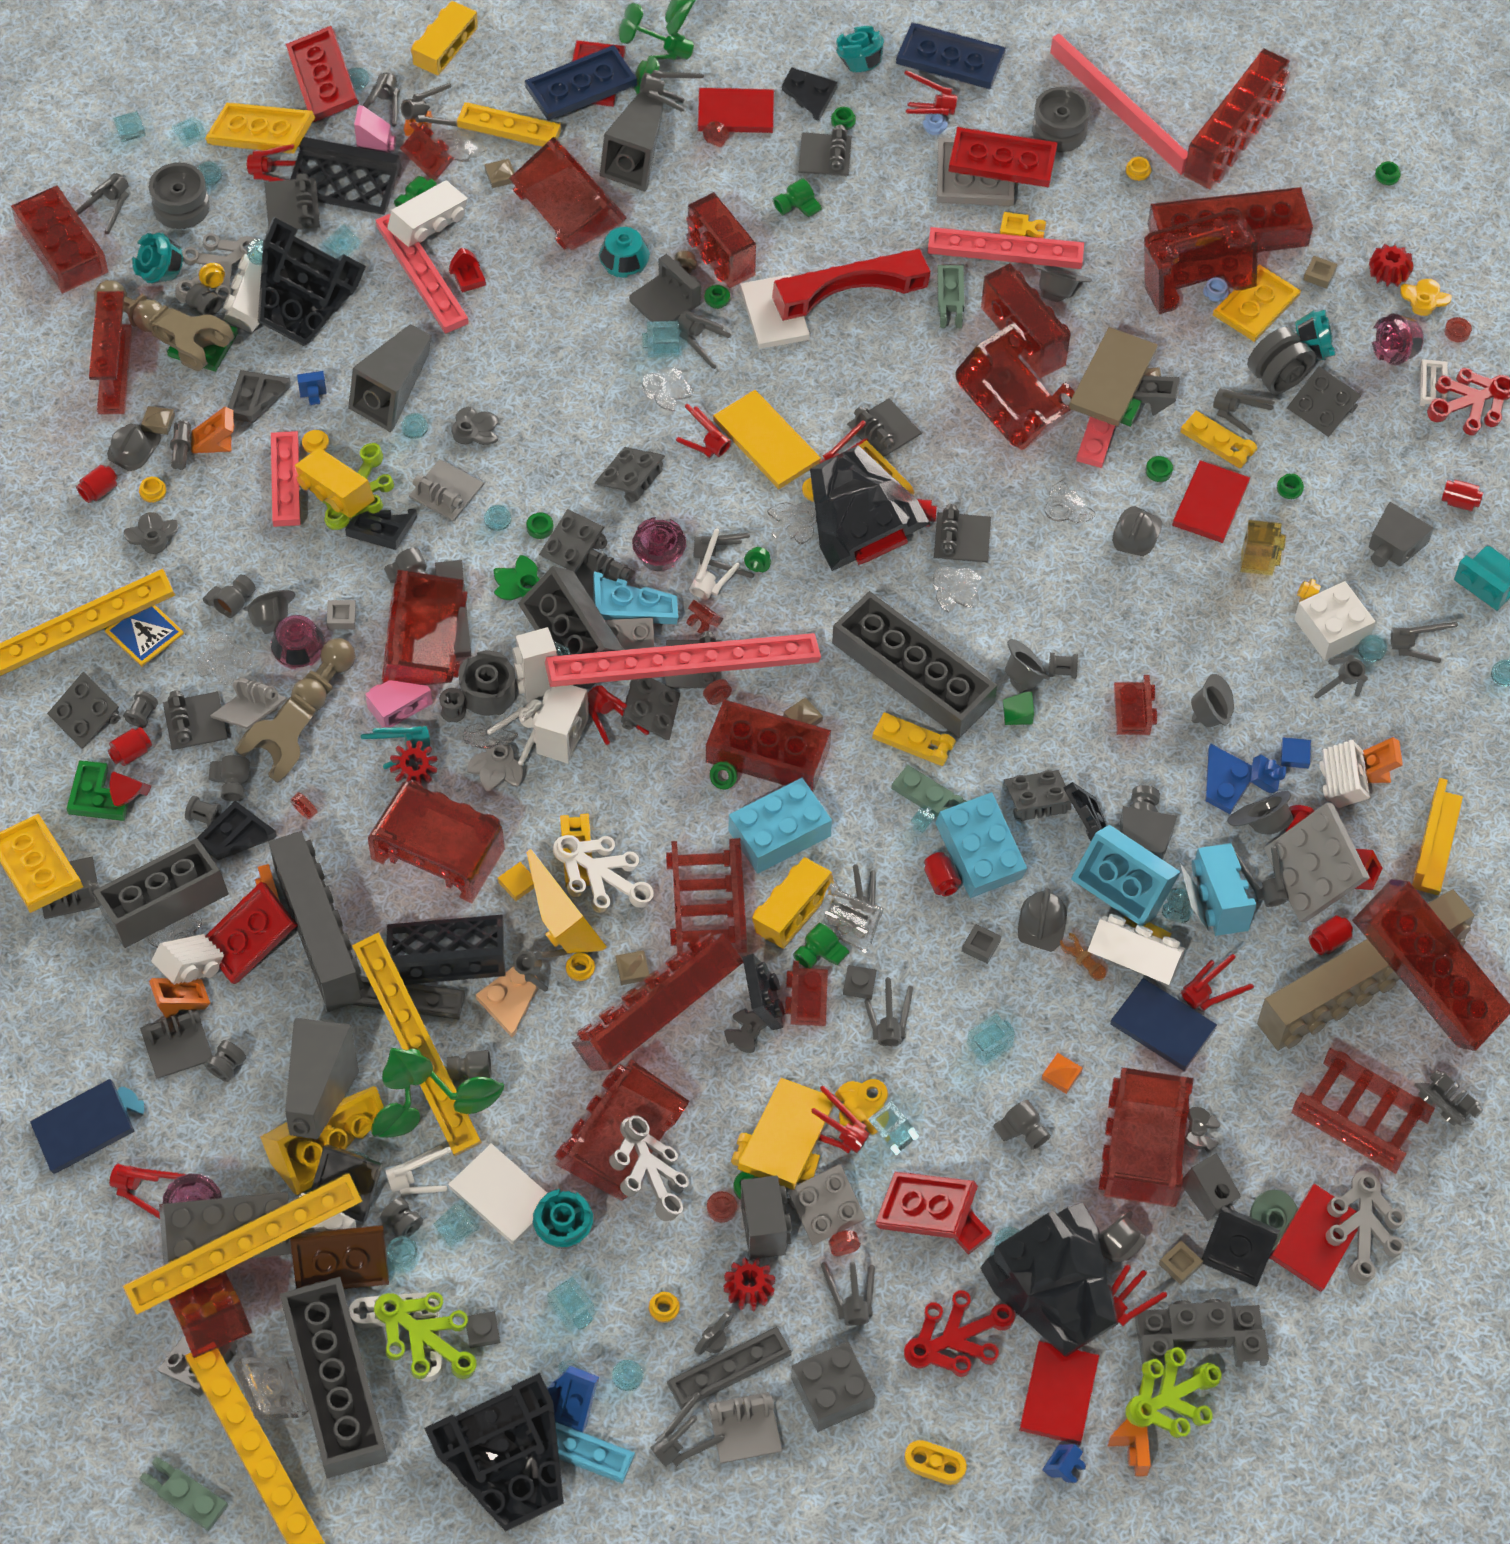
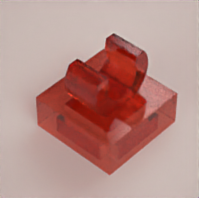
(703, 614)

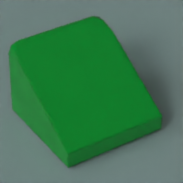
(1019, 709)

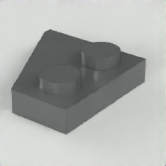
(255, 394)

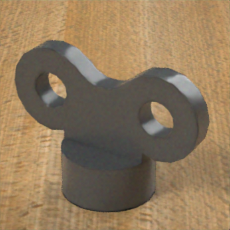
(714, 1337)

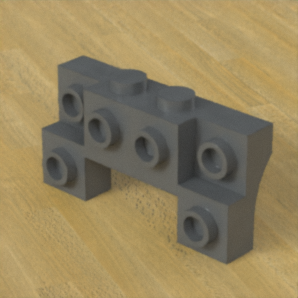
(1201, 1327)

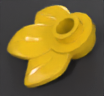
(1424, 296)
(859, 1104)

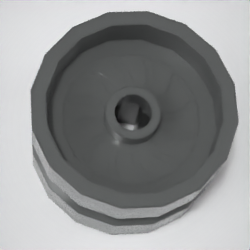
(1061, 117)
(179, 195)
(1281, 360)

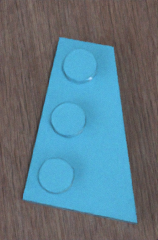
(622, 601)

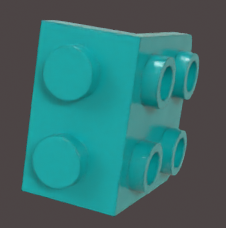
(1486, 576)

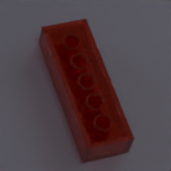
(1237, 119)
(1275, 216)
(1433, 964)
(656, 1002)

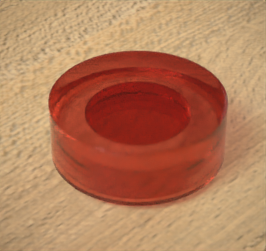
(716, 133)
(1458, 329)
(717, 691)
(303, 806)
(721, 1206)
(844, 1243)

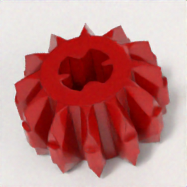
(1391, 265)
(419, 756)
(750, 1295)

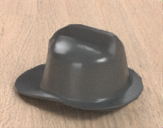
(1059, 285)
(132, 447)
(1136, 531)
(269, 609)
(1024, 667)
(1213, 702)
(1265, 816)
(1042, 920)
(1121, 1239)

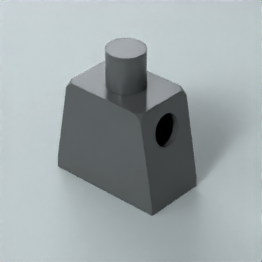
(1398, 536)
(1148, 829)
(1210, 1187)

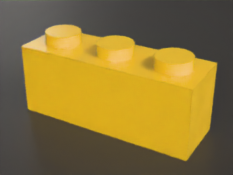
(444, 38)
(334, 482)
(792, 902)

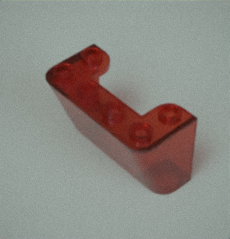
(1009, 390)
(627, 1093)

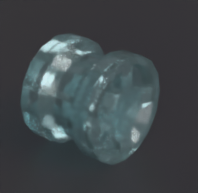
(1177, 906)
(402, 1247)

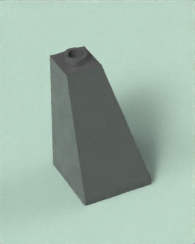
(632, 143)
(387, 377)
(319, 1074)

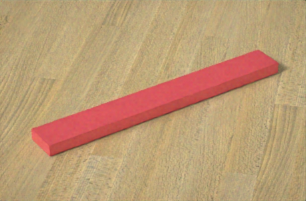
(1119, 103)

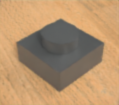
(981, 943)
(859, 982)
(482, 1329)

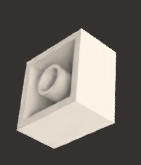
(1334, 620)
(560, 722)

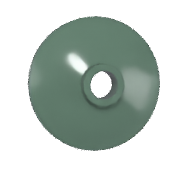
(1276, 1207)

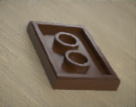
(349, 1253)

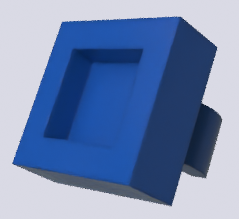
(312, 386)
(1266, 774)
(1063, 1461)

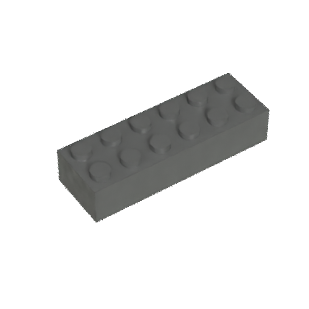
(914, 664)
(316, 920)
(333, 1378)

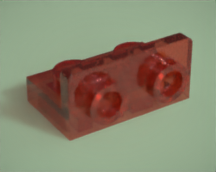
(426, 152)
(1134, 707)
(808, 995)

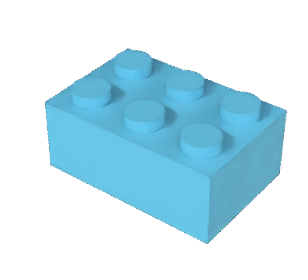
(780, 825)
(981, 845)
(1125, 875)

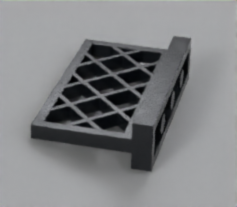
(353, 159)
(446, 963)

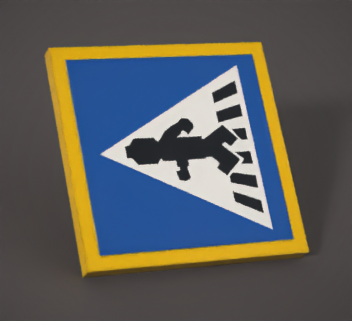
(144, 634)

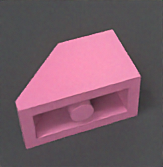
(373, 131)
(397, 701)

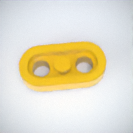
(936, 1460)

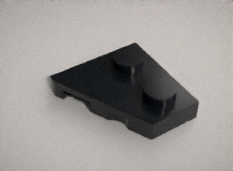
(235, 832)

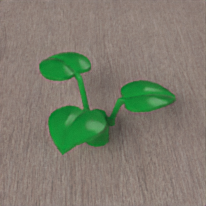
(675, 44)
(412, 1068)

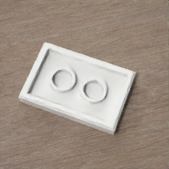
(765, 318)
(499, 1193)

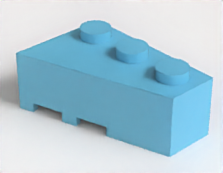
(1223, 889)

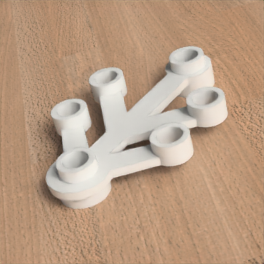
(600, 869)

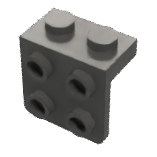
(668, 293)

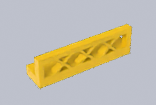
(1437, 840)

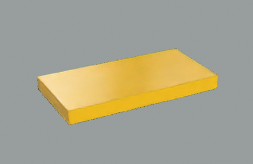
(259, 127)
(766, 439)
(36, 864)
(786, 1133)

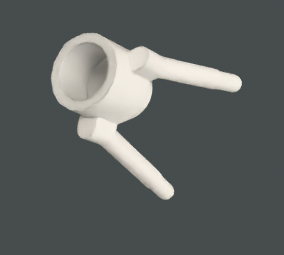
(704, 581)
(526, 717)
(401, 1175)

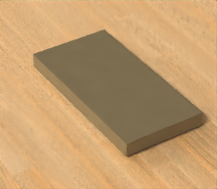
(1113, 376)

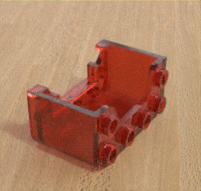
(1196, 253)
(438, 838)
(1146, 1137)

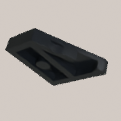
(809, 91)
(381, 527)
(1087, 809)

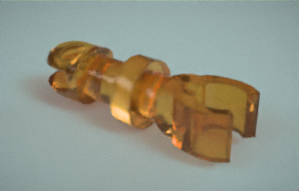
(1084, 958)

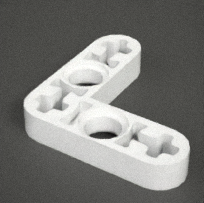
(372, 1322)

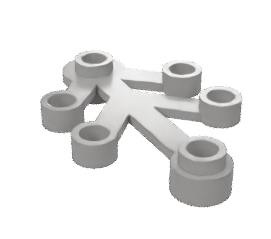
(235, 247)
(636, 1135)
(1366, 1223)

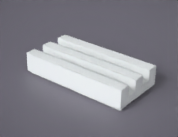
(1423, 379)

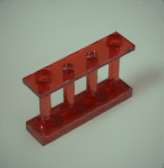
(110, 352)
(731, 883)
(1362, 1137)

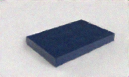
(1163, 1024)
(82, 1126)

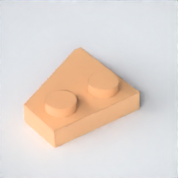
(508, 999)

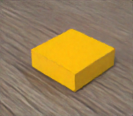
(517, 881)

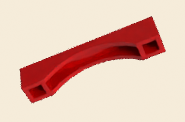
(897, 272)

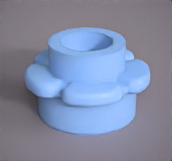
(935, 123)
(1216, 284)

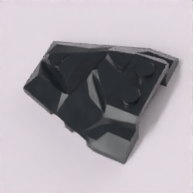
(301, 283)
(859, 505)
(1056, 1278)
(504, 1447)

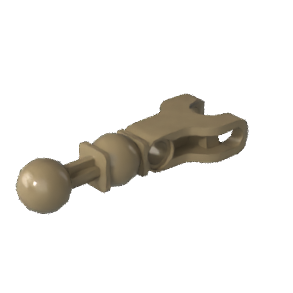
(173, 327)
(307, 697)

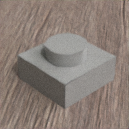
(341, 614)

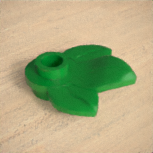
(513, 580)

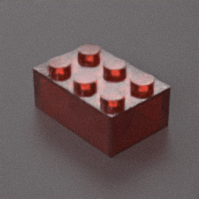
(721, 240)
(210, 1315)

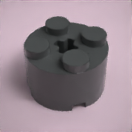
(487, 683)

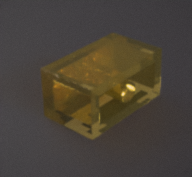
(1262, 547)

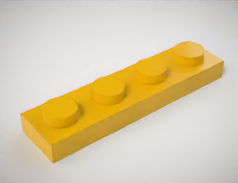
(507, 124)

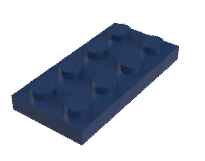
(950, 55)
(580, 82)

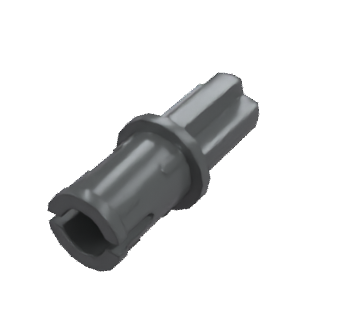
(180, 444)

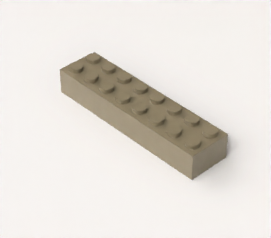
(1344, 982)

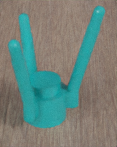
(413, 734)

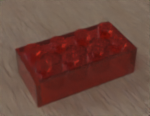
(59, 239)
(1011, 299)
(768, 745)

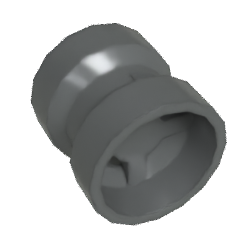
(201, 299)
(1145, 798)
(225, 1060)
(401, 1218)

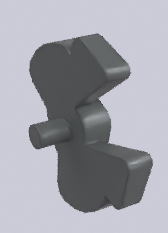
(749, 1031)
(1198, 1123)

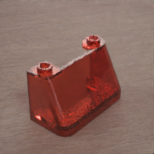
(566, 196)
(423, 629)

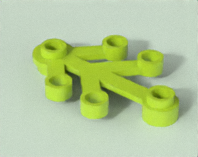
(371, 457)
(422, 1331)
(1170, 1395)

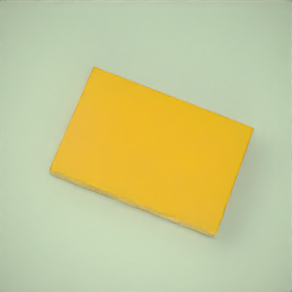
(1258, 307)

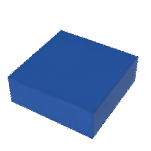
(1295, 752)

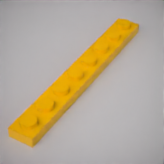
(84, 620)
(413, 1035)
(241, 1244)
(254, 1449)

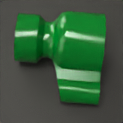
(415, 188)
(800, 196)
(820, 942)

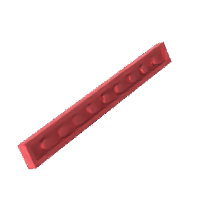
(682, 659)

